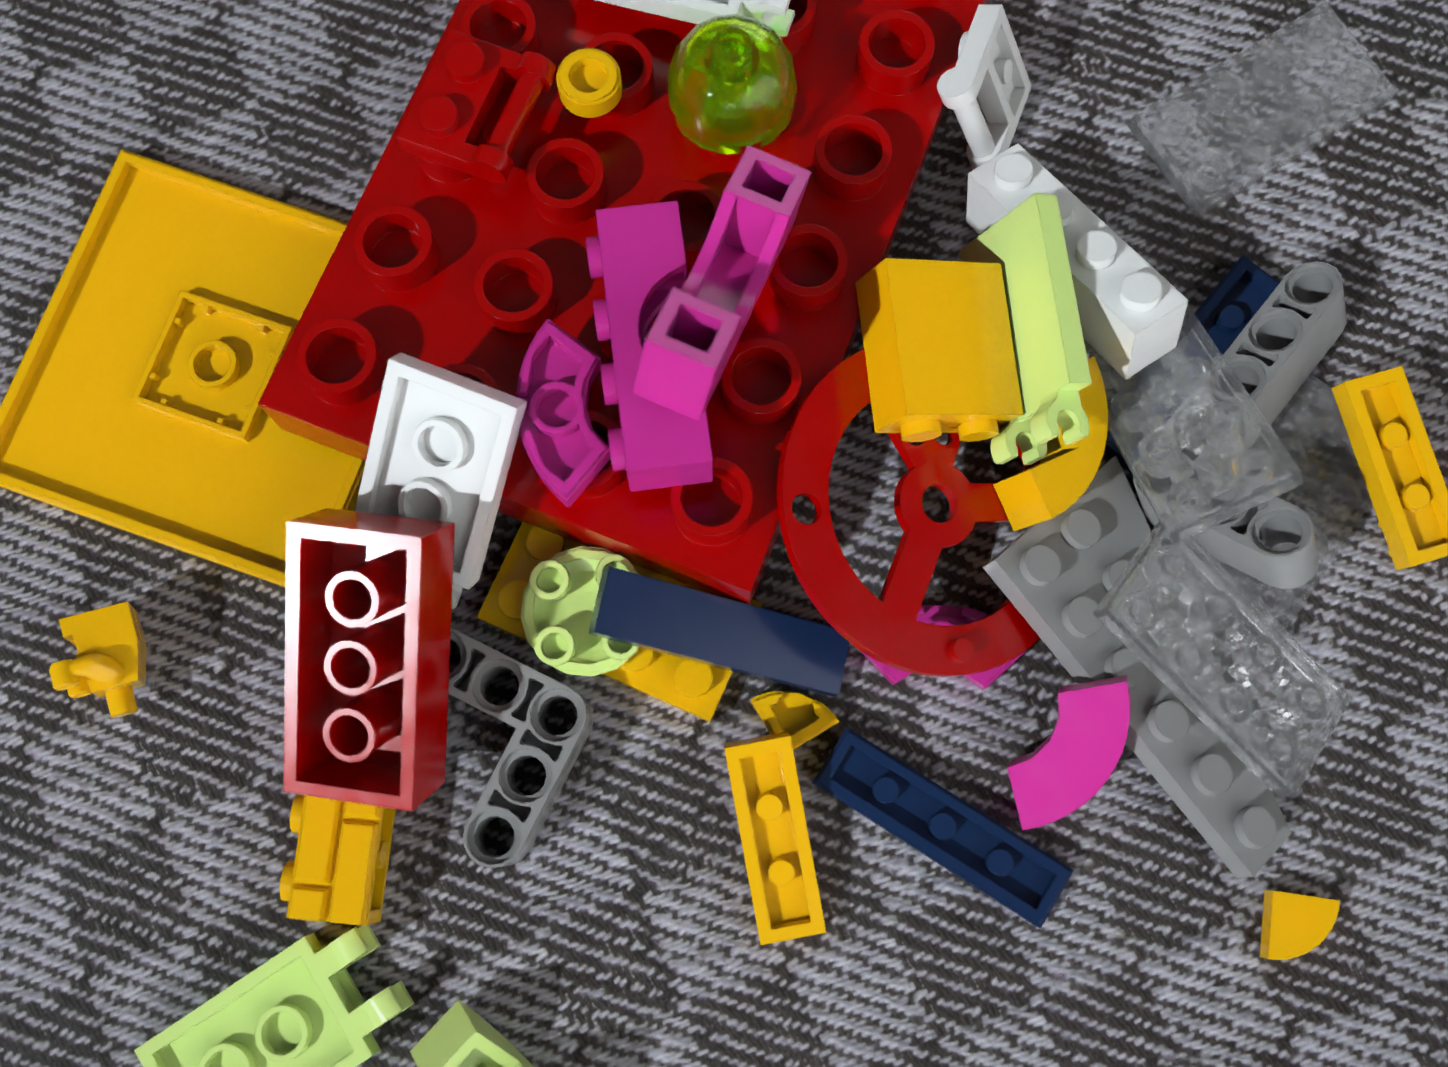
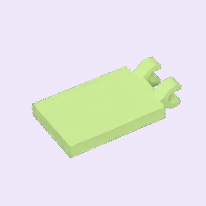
(1042, 325)
(286, 1013)

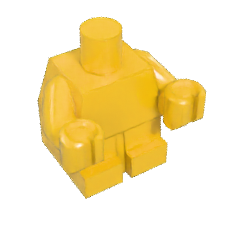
(108, 657)

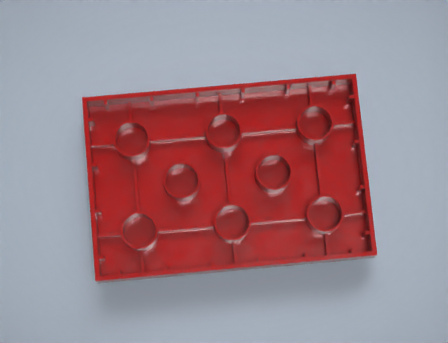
(478, 266)

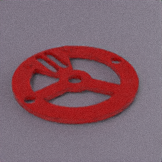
(888, 625)

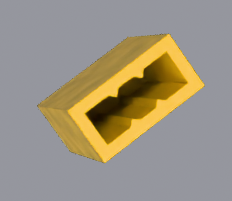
(938, 349)

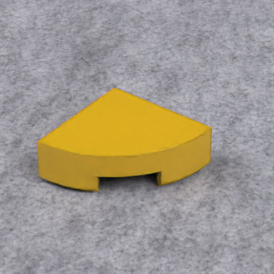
(793, 713)
(1294, 923)

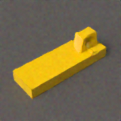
(1396, 465)
(774, 838)

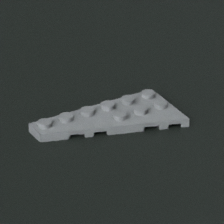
(1056, 582)

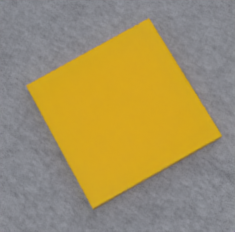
(155, 370)

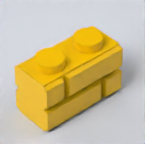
(337, 861)

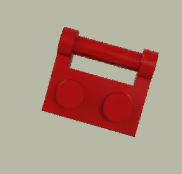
(459, 99)

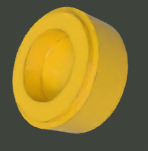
(589, 82)

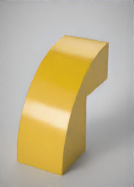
(1065, 471)

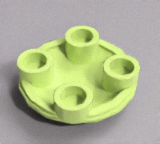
(560, 611)

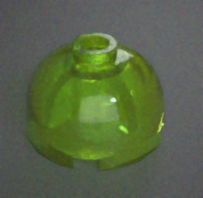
(731, 84)

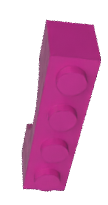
(641, 262)
(706, 317)

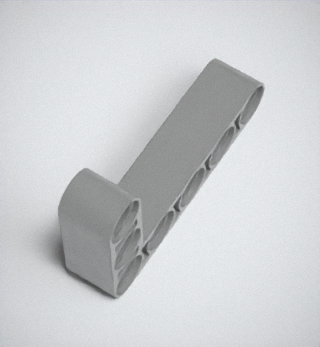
(1272, 363)
(530, 740)

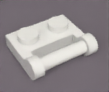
(986, 78)

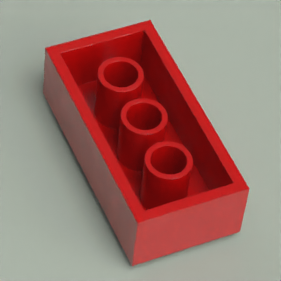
(367, 657)

